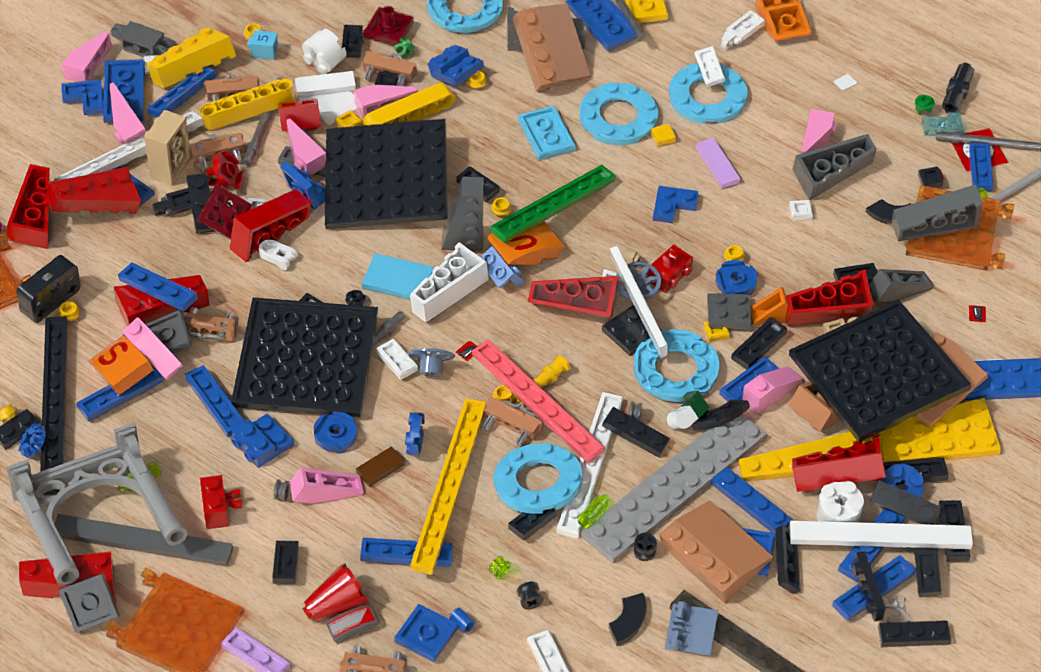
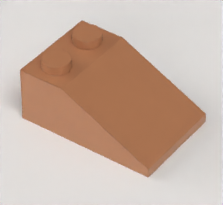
(812, 407)

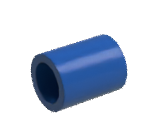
(464, 621)

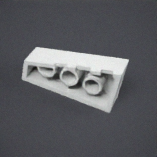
(449, 283)

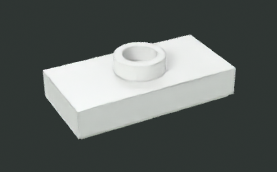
(709, 66)
(397, 359)

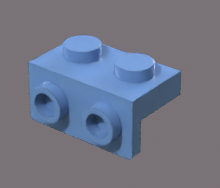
(500, 270)

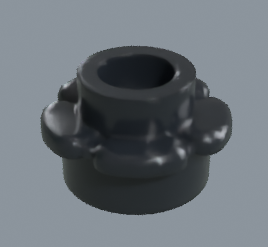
(355, 297)

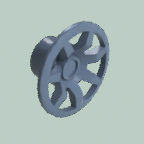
(642, 281)
(431, 363)

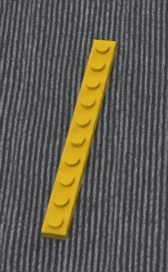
(448, 487)

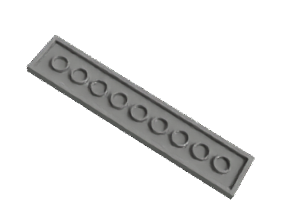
(672, 486)

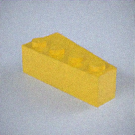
(190, 57)

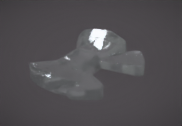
(898, 604)

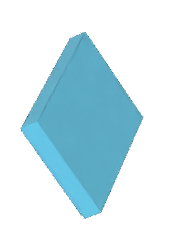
(546, 133)
(394, 275)

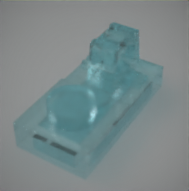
(947, 124)

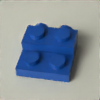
(454, 65)
(302, 182)
(261, 440)

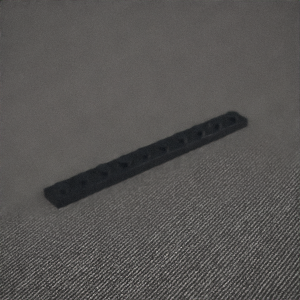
(54, 393)

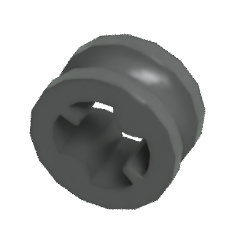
(635, 410)
(281, 490)

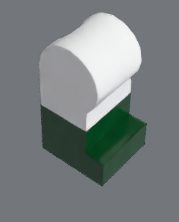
(688, 412)

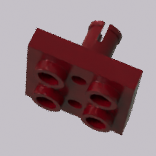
(388, 22)
(211, 214)

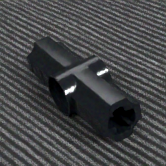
(958, 88)

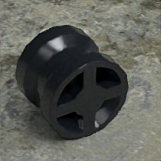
(644, 541)
(529, 595)

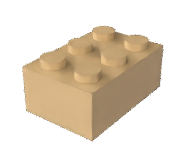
(167, 147)

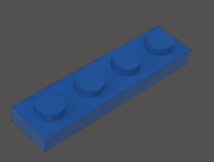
(181, 92)
(157, 286)
(107, 398)
(214, 399)
(750, 500)
(886, 516)
(398, 551)
(887, 579)

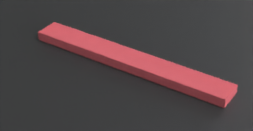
(538, 401)

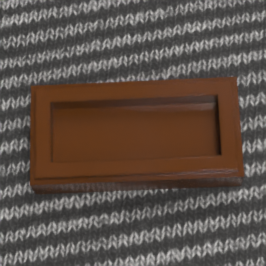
(380, 466)

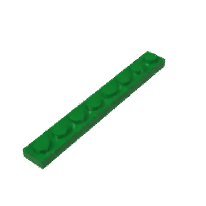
(552, 203)

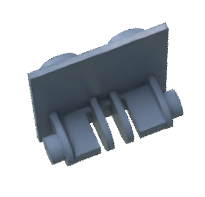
(691, 629)

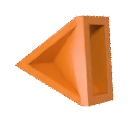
(772, 306)

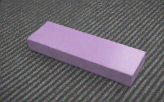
(717, 163)
(254, 652)

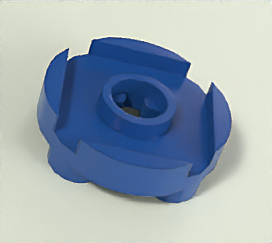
(733, 268)
(414, 438)
(335, 442)
(907, 474)

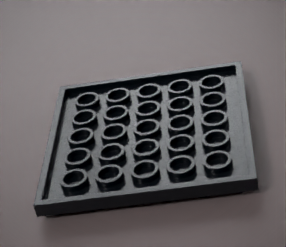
(386, 174)
(305, 357)
(879, 370)

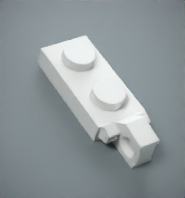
(741, 29)

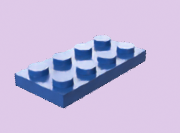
(603, 21)
(129, 79)
(1009, 379)

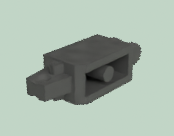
(141, 39)

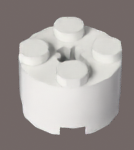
(323, 51)
(840, 503)

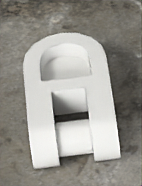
(270, 251)

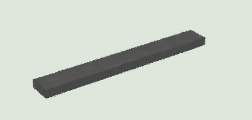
(142, 540)

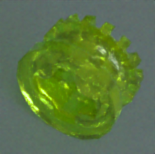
(499, 566)

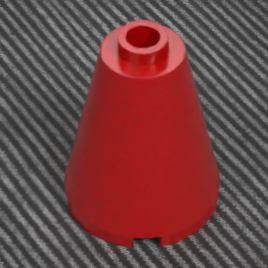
(335, 595)

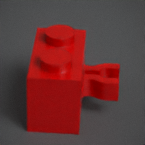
(302, 113)
(672, 267)
(217, 501)

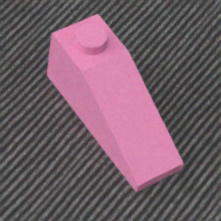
(86, 58)
(377, 96)
(124, 119)
(818, 130)
(305, 151)
(152, 348)
(770, 387)
(323, 486)

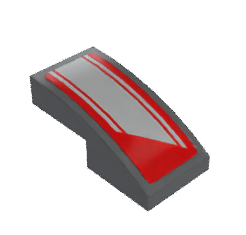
(355, 620)

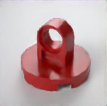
(226, 171)

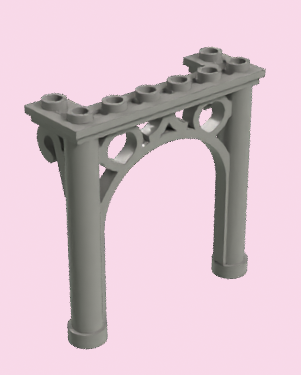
(80, 475)

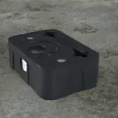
(48, 288)

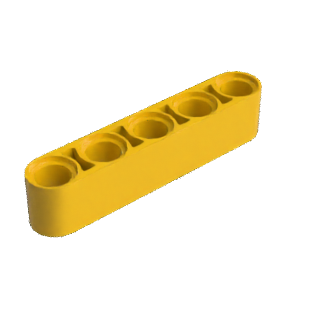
(247, 103)
(413, 106)

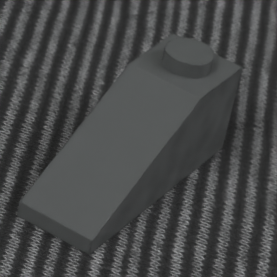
(898, 284)

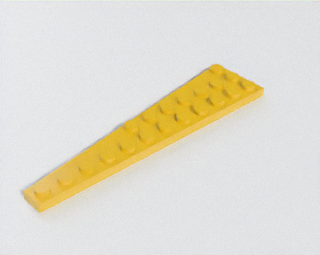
(958, 435)

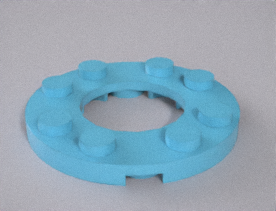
(465, 24)
(701, 113)
(618, 134)
(680, 341)
(536, 501)

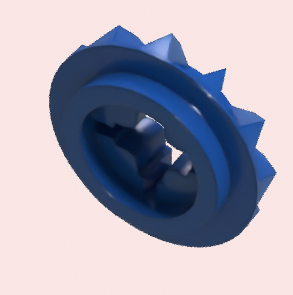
(32, 440)

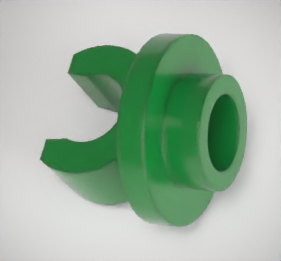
(406, 46)
(924, 103)

